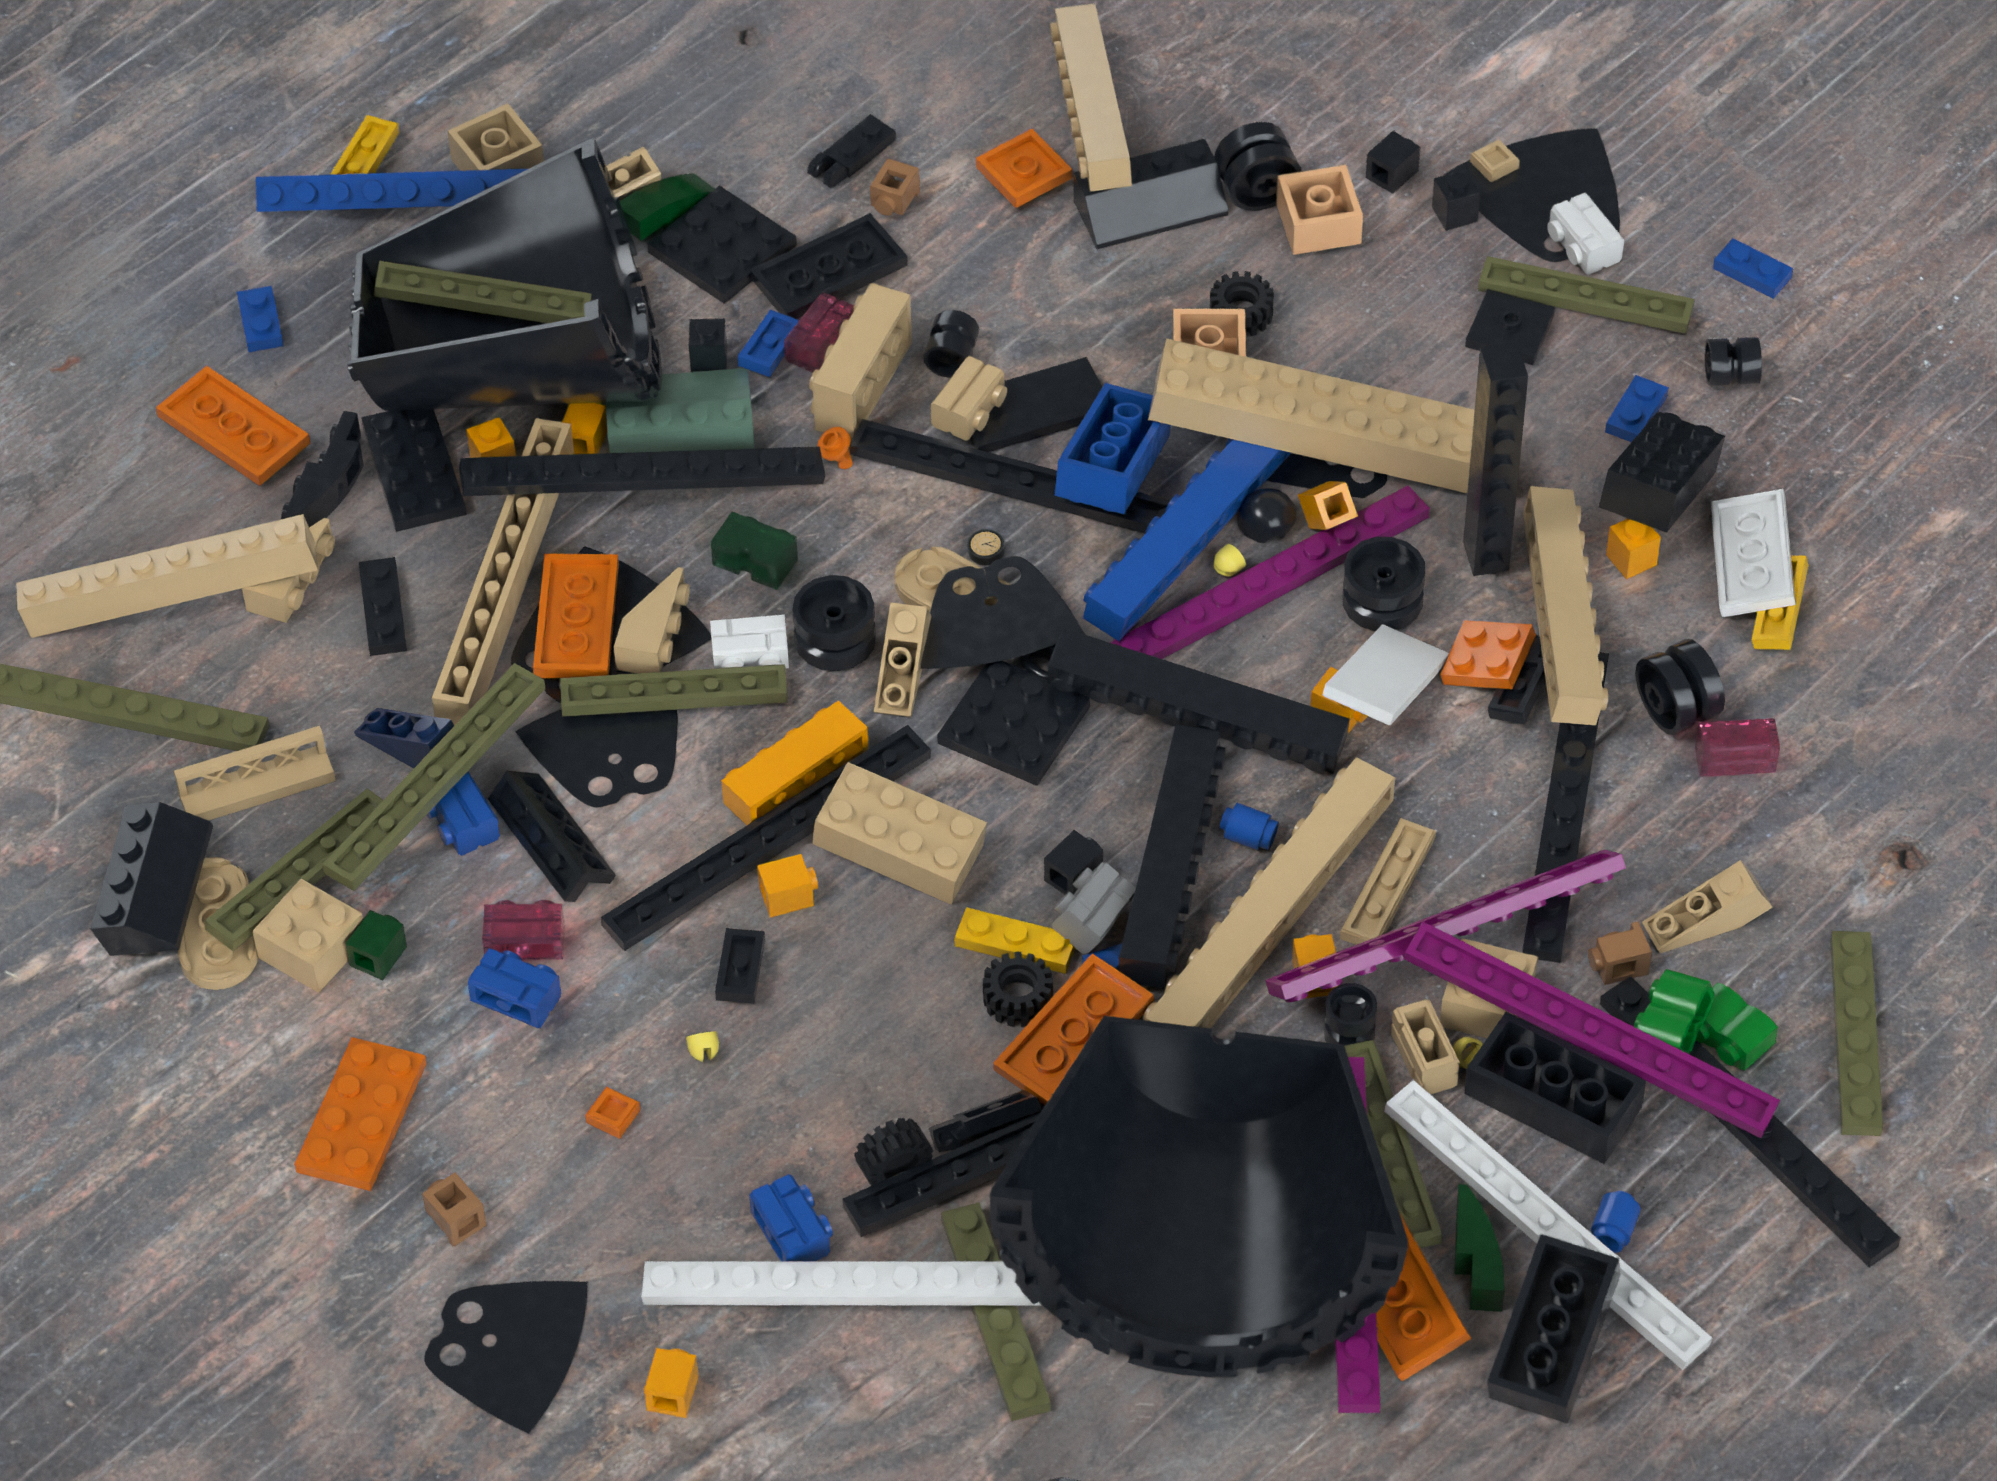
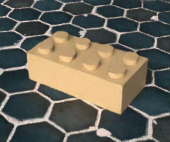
(862, 359)
(899, 833)

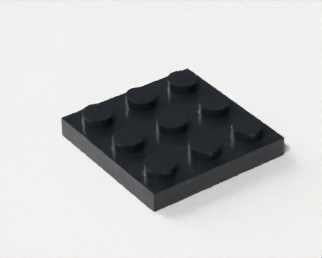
(720, 243)
(1013, 721)

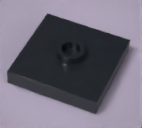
(1510, 320)

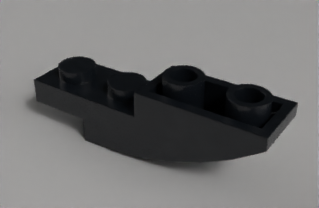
(328, 482)

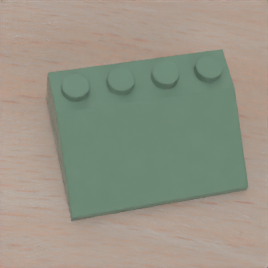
(688, 415)

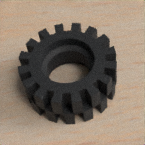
(1245, 289)
(1011, 971)
(892, 1150)

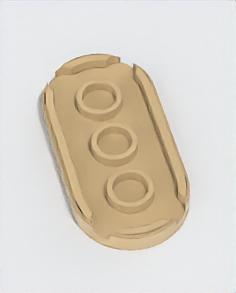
(921, 572)
(201, 955)

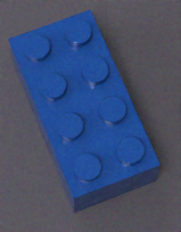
(1111, 450)

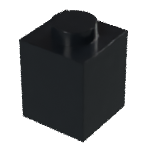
(1392, 162)
(1455, 199)
(707, 344)
(1069, 860)

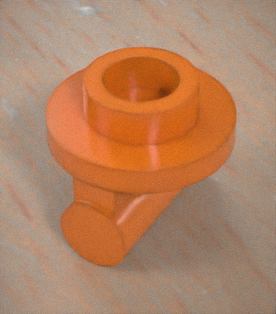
(835, 446)

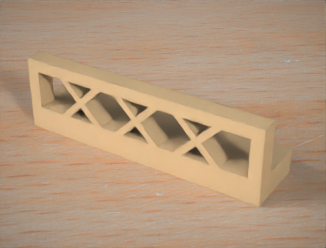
(255, 780)

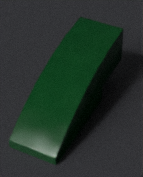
(662, 203)
(1478, 1253)

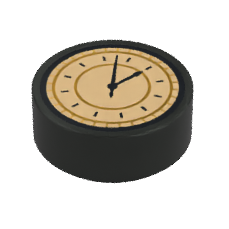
(985, 547)

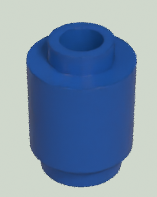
(1249, 827)
(1616, 1220)

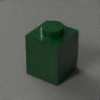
(376, 944)

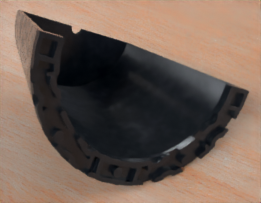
(536, 228)
(1202, 1200)

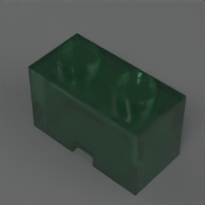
(754, 548)

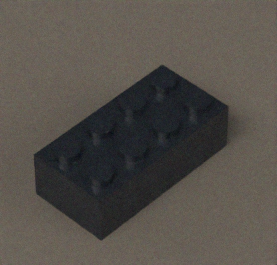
(1662, 471)
(1555, 1087)
(1554, 1328)

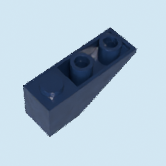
(403, 734)

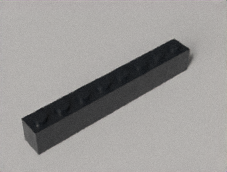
(1495, 458)
(1197, 700)
(1170, 855)

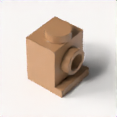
(892, 195)
(1621, 955)
(454, 1208)

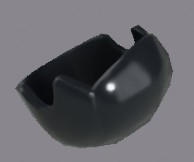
(1266, 514)

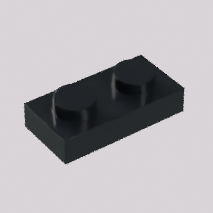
(740, 965)

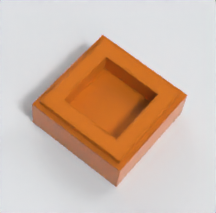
(612, 1112)

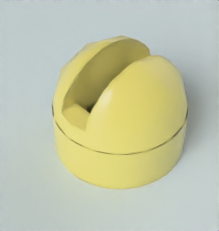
(1229, 561)
(703, 1042)
(1469, 1053)

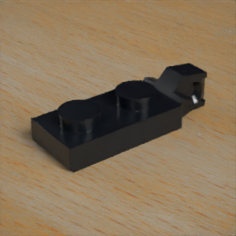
(1516, 703)
(982, 1120)

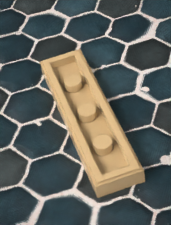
(1388, 882)

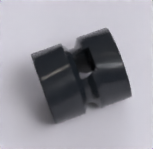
(950, 342)
(1733, 361)
(1350, 1015)

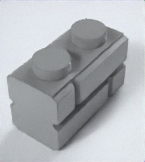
(1093, 907)

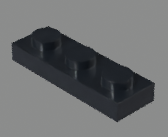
(382, 606)

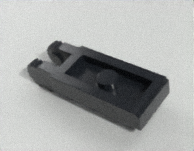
(852, 151)

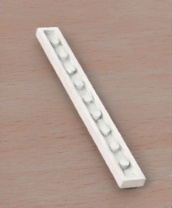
(1538, 1214)
(830, 1283)

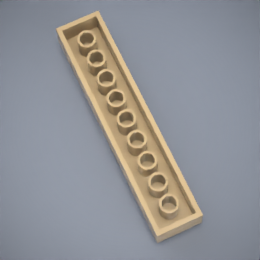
(1313, 415)

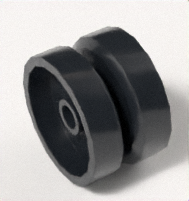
(1251, 163)
(1383, 583)
(834, 623)
(1680, 686)

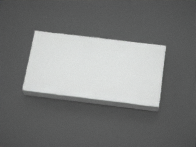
(1752, 553)
(1385, 674)

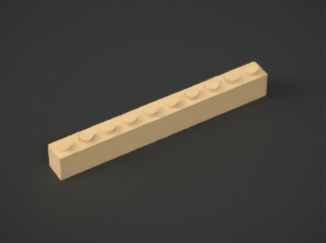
(499, 584)
(1275, 898)

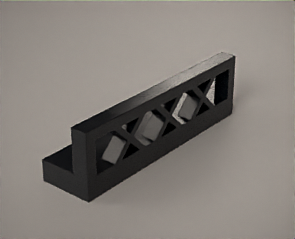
(549, 834)

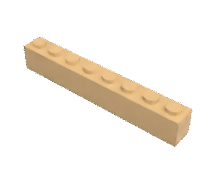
(1090, 98)
(166, 576)
(1564, 606)

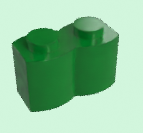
(1676, 1009)
(1736, 1029)

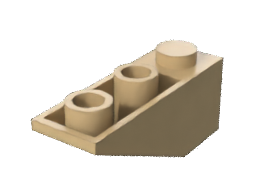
(283, 596)
(647, 629)
(902, 659)
(1709, 910)

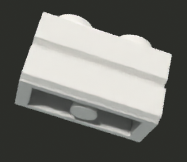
(1585, 234)
(749, 642)

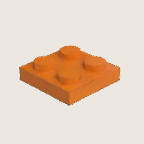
(1024, 168)
(1488, 654)

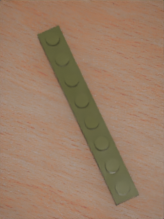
(130, 709)
(433, 777)

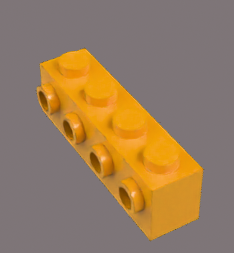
(794, 762)

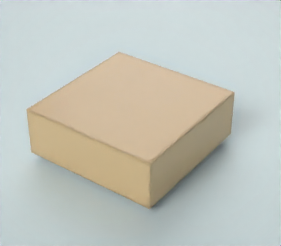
(1494, 160)

